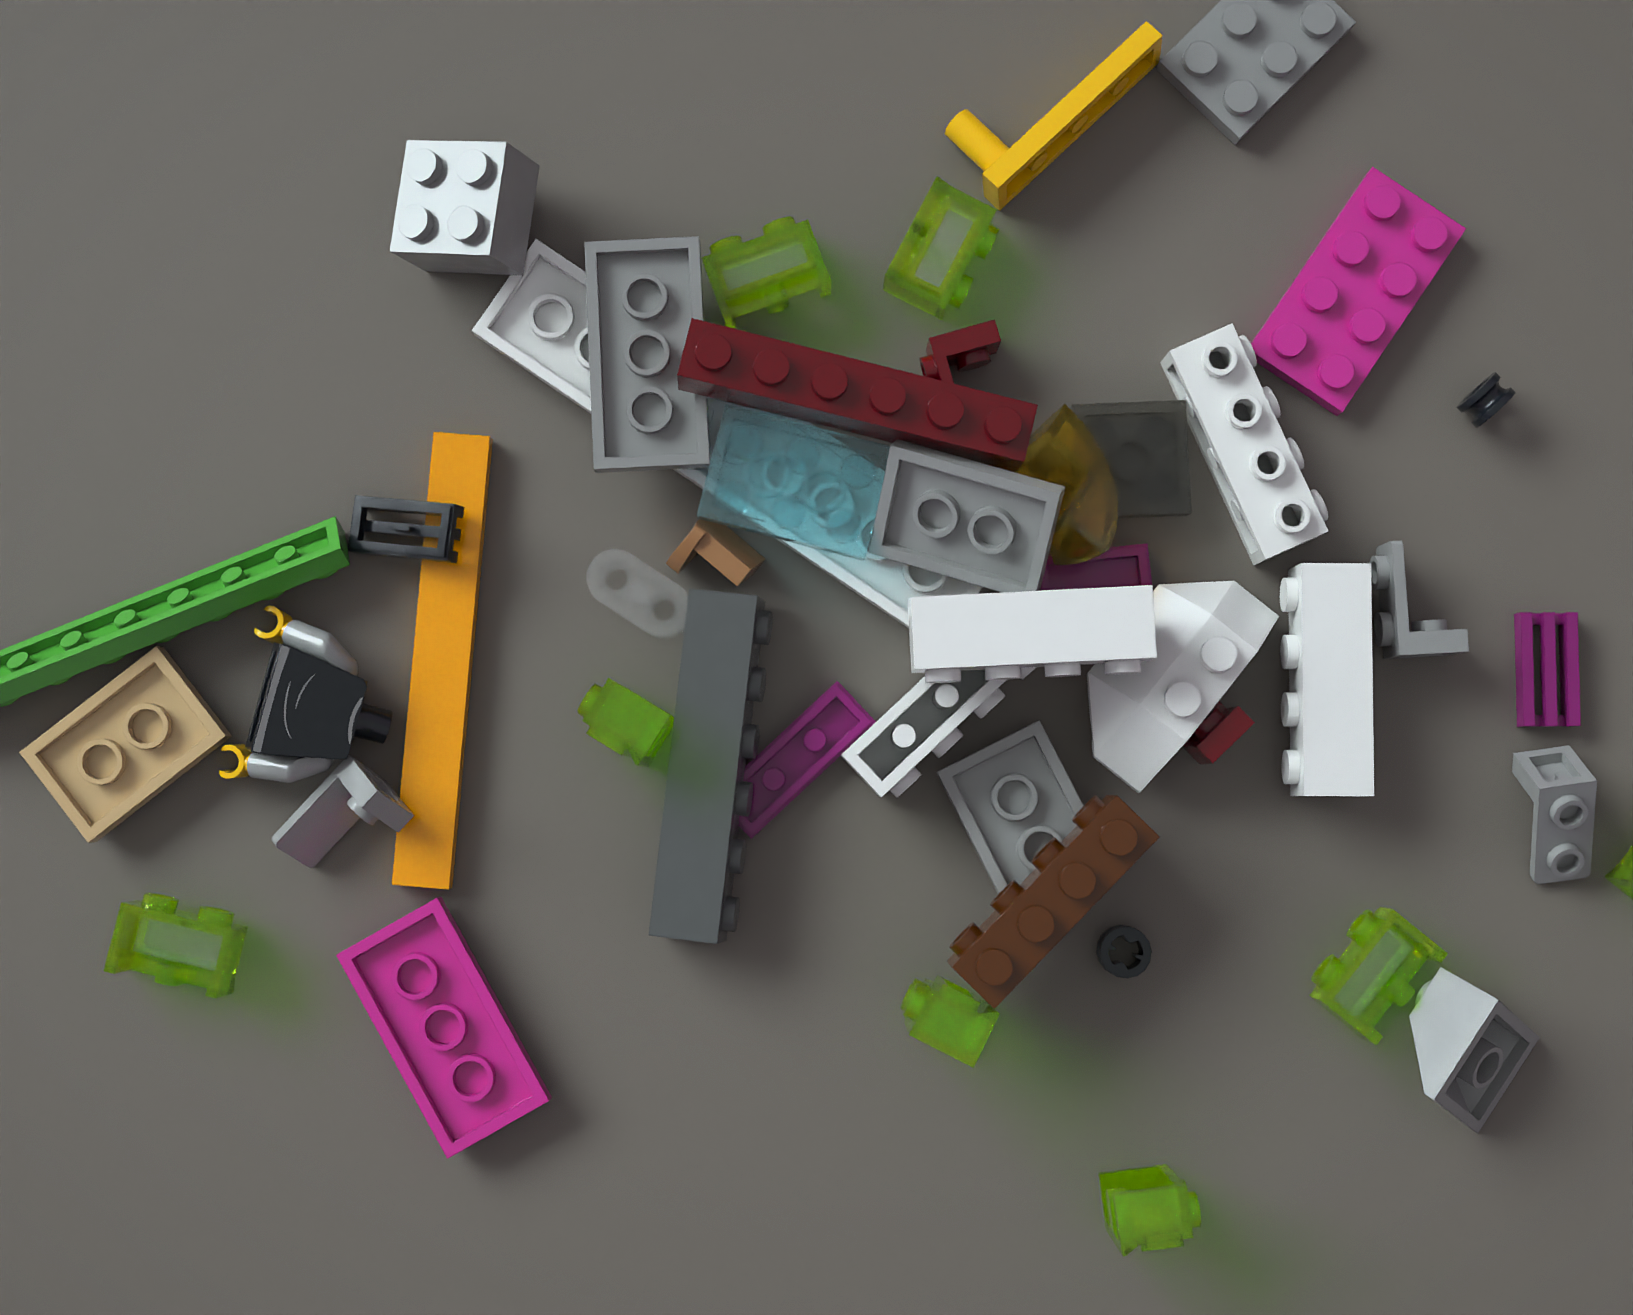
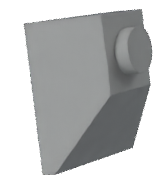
(1466, 1047)

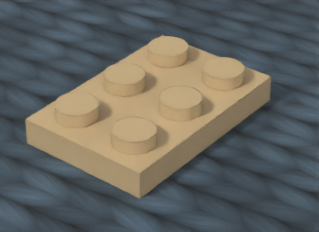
(125, 744)

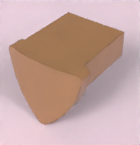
(720, 548)

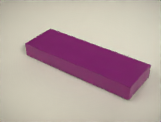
(802, 754)

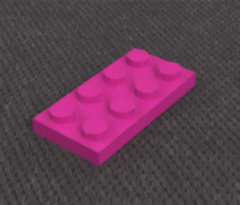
(1355, 291)
(444, 1027)

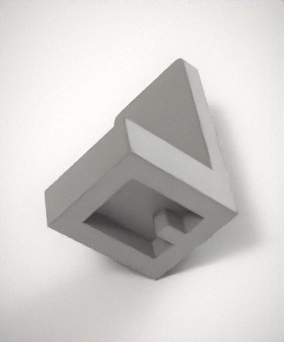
(1391, 624)
(335, 807)
(1562, 812)

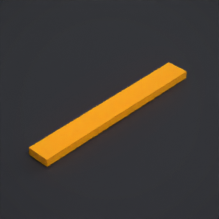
(442, 668)

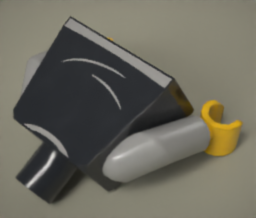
(305, 707)

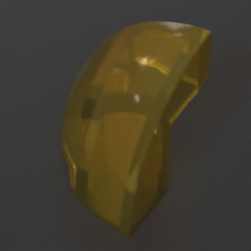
(1069, 456)

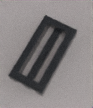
(445, 533)

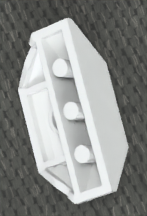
(1202, 646)

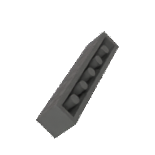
(707, 766)

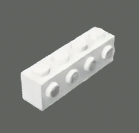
(1244, 443)
(1032, 630)
(1328, 680)
(920, 724)

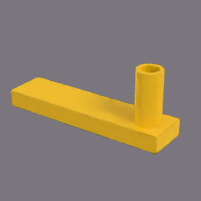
(1013, 168)

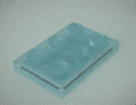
(794, 482)

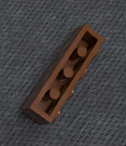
(1052, 899)

